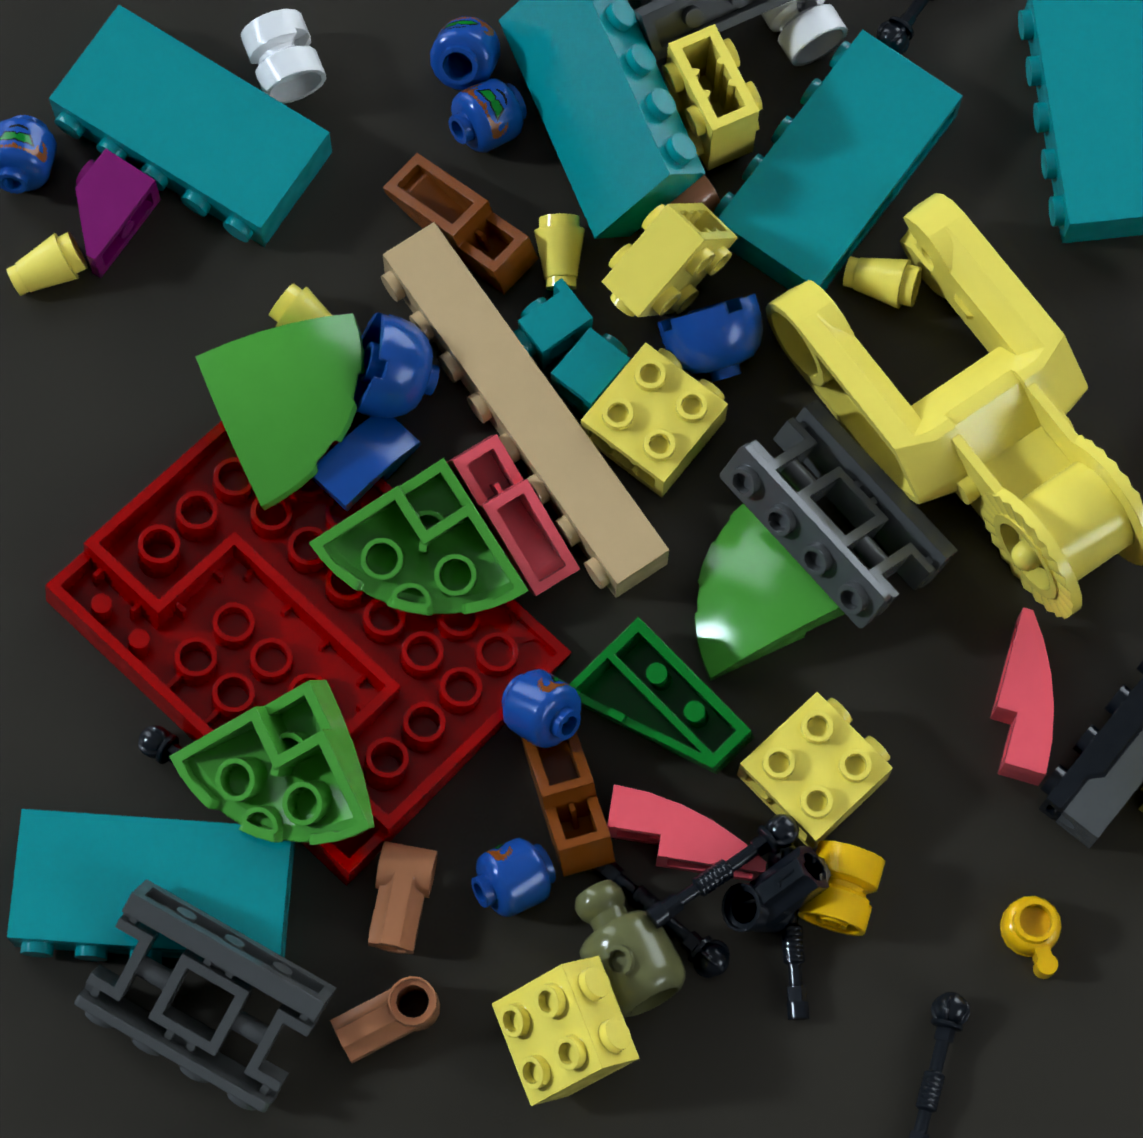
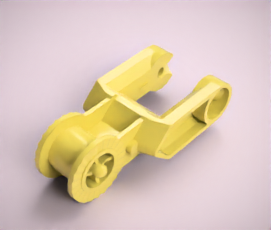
(989, 431)

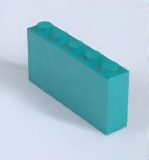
(603, 108)
(1090, 111)
(191, 126)
(837, 163)
(83, 867)

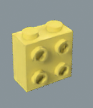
(712, 96)
(668, 260)
(655, 418)
(816, 768)
(565, 1030)

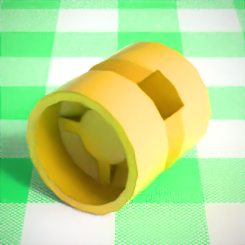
(844, 904)

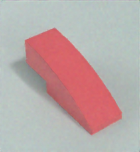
(514, 514)
(1026, 703)
(683, 835)

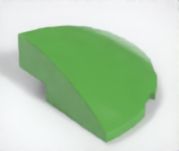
(286, 398)
(422, 549)
(753, 597)
(283, 770)

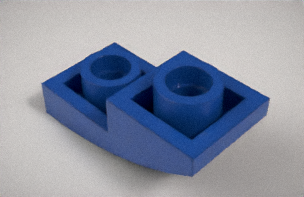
(363, 458)

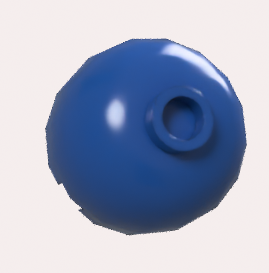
(715, 336)
(395, 366)

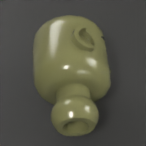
(633, 951)

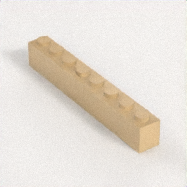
(524, 410)

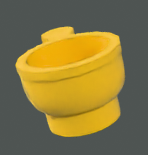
(1031, 930)

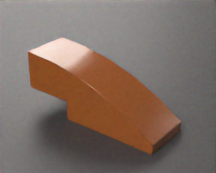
(465, 218)
(570, 805)

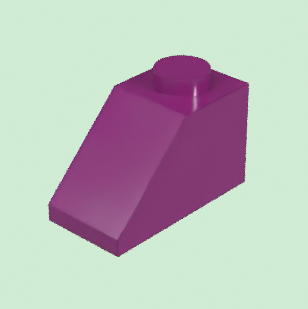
(112, 207)

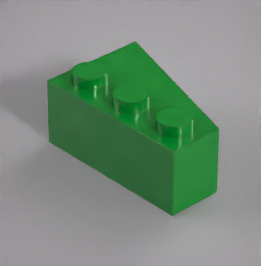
(661, 699)

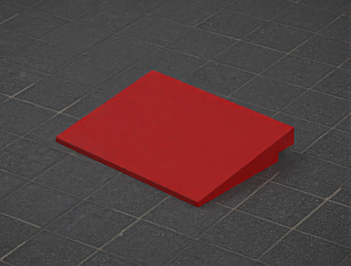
(233, 608)

